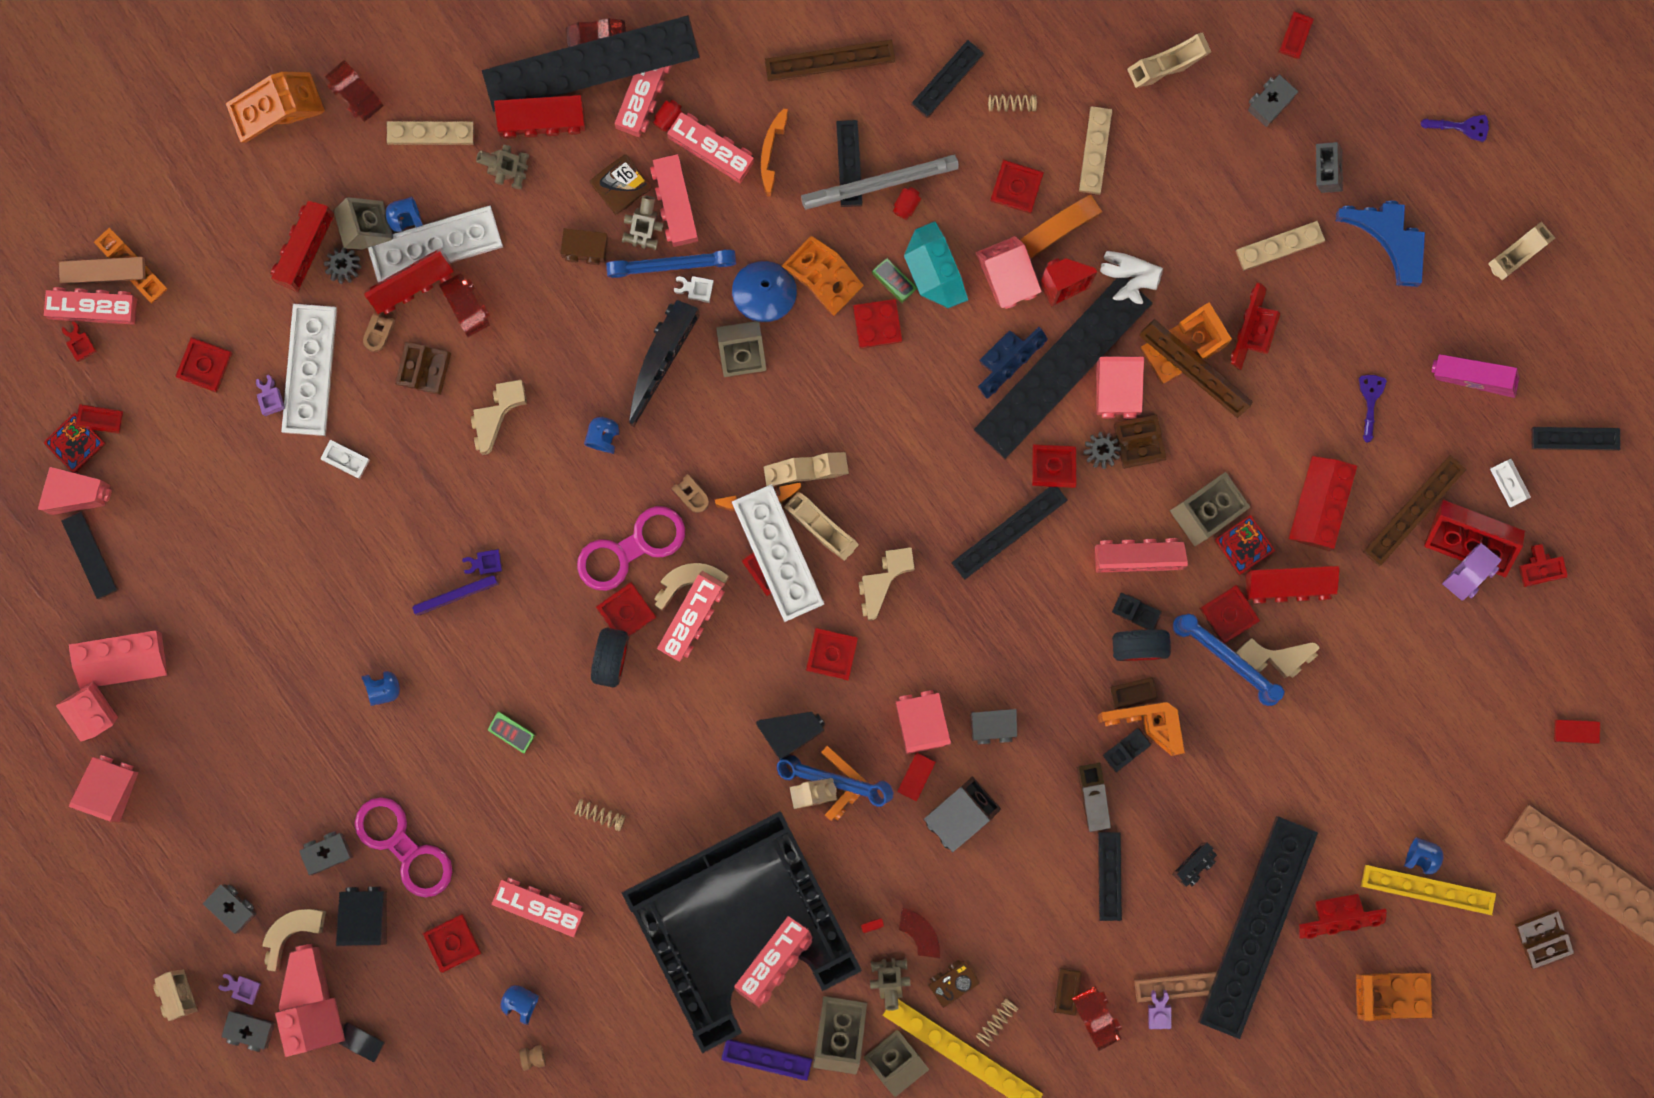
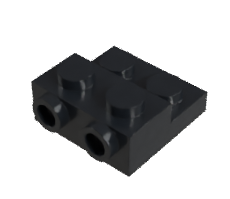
(1198, 860)

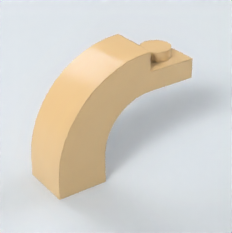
(1521, 251)
(682, 577)
(276, 937)

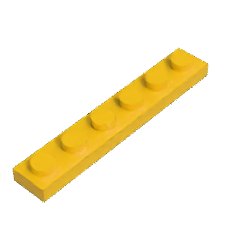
(1428, 890)

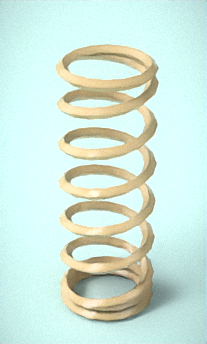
(1032, 104)
(618, 824)
(1006, 1003)

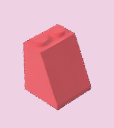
(1009, 272)
(1119, 386)
(72, 492)
(87, 712)
(922, 722)
(104, 789)
(304, 978)
(310, 1027)

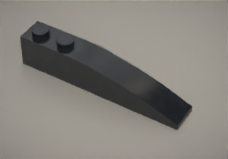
(662, 352)

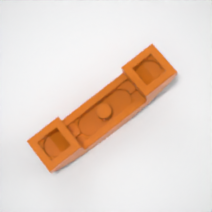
(777, 126)
(1060, 225)
(114, 247)
(786, 493)

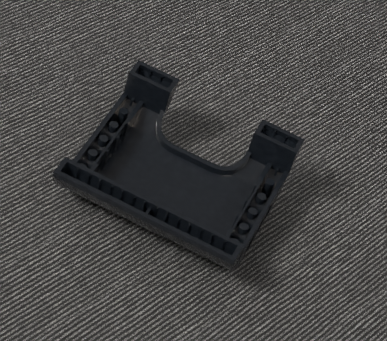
(720, 912)

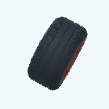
(1141, 645)
(609, 657)

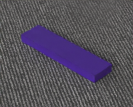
(455, 595)
(767, 1059)

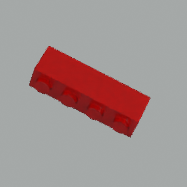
(540, 116)
(302, 246)
(1066, 279)
(408, 281)
(1322, 503)
(1460, 530)
(1292, 583)

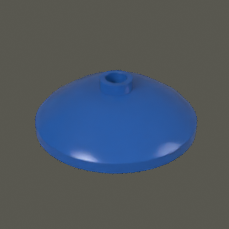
(761, 302)

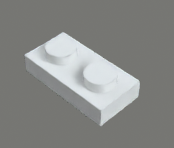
(345, 459)
(1510, 483)

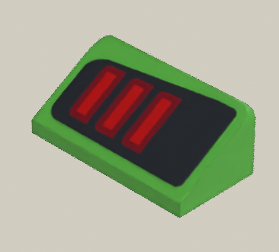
(894, 280)
(511, 732)

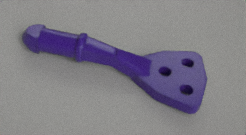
(1464, 127)
(1370, 399)

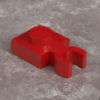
(80, 344)

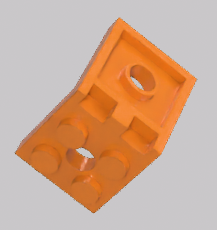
(822, 273)
(837, 809)

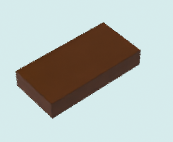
(1133, 692)
(1067, 988)

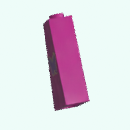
(1477, 375)

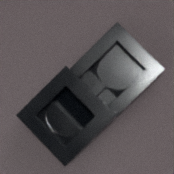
(1136, 612)
(1127, 749)
(361, 1042)

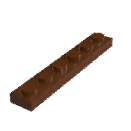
(829, 60)
(1195, 368)
(1414, 510)

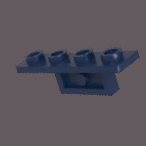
(1007, 358)

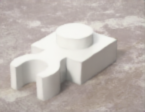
(698, 288)

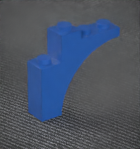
(1386, 226)

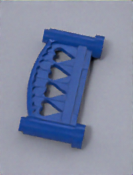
(1268, 693)

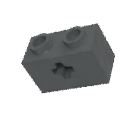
(1283, 94)
(1329, 167)
(338, 853)
(236, 919)
(261, 1029)

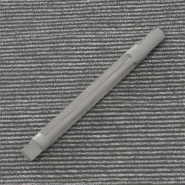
(879, 182)

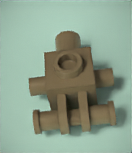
(505, 165)
(643, 224)
(890, 981)

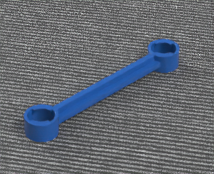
(721, 258)
(839, 781)

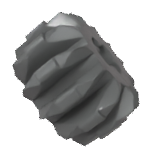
(343, 257)
(1098, 443)

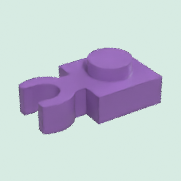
(270, 398)
(243, 989)
(1159, 1014)

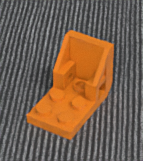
(273, 101)
(1199, 332)
(1165, 734)
(1393, 996)

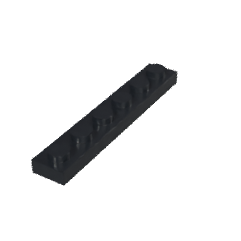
(1009, 531)

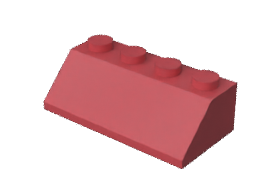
(1140, 556)
(119, 659)

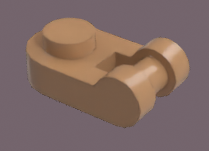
(374, 339)
(697, 500)

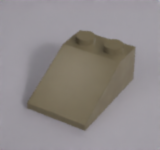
(1210, 509)
(840, 1035)

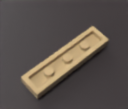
(430, 133)
(1095, 150)
(1280, 245)

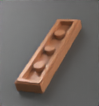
(102, 270)
(1176, 986)

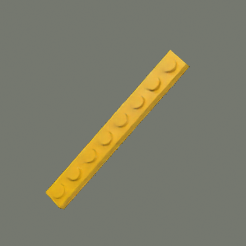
(960, 1052)

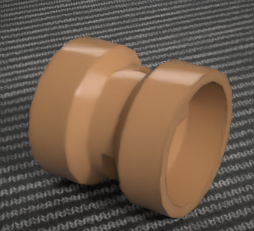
(532, 1058)

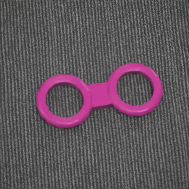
(631, 548)
(403, 847)

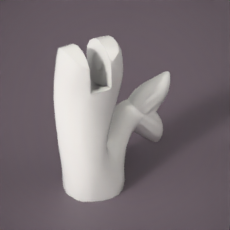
(1145, 274)

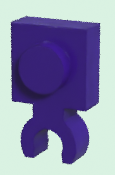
(487, 562)

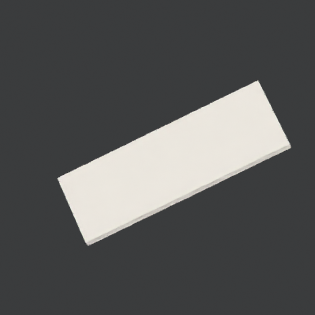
(458, 236)
(309, 369)
(777, 553)

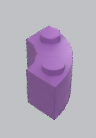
(1472, 572)

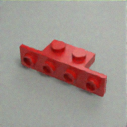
(1257, 328)
(1341, 915)

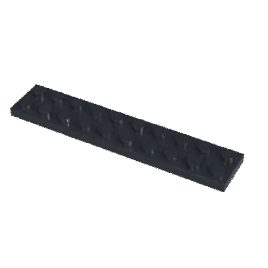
(593, 62)
(1060, 369)
(1258, 927)

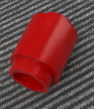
(667, 115)
(906, 203)

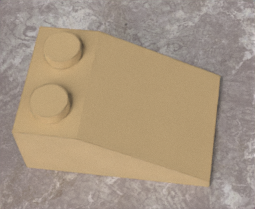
(175, 995)

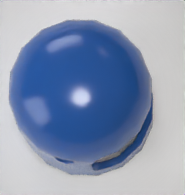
(403, 208)
(595, 437)
(382, 690)
(1421, 848)
(520, 1000)

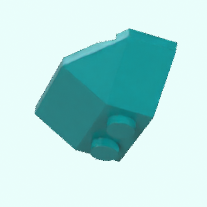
(934, 267)

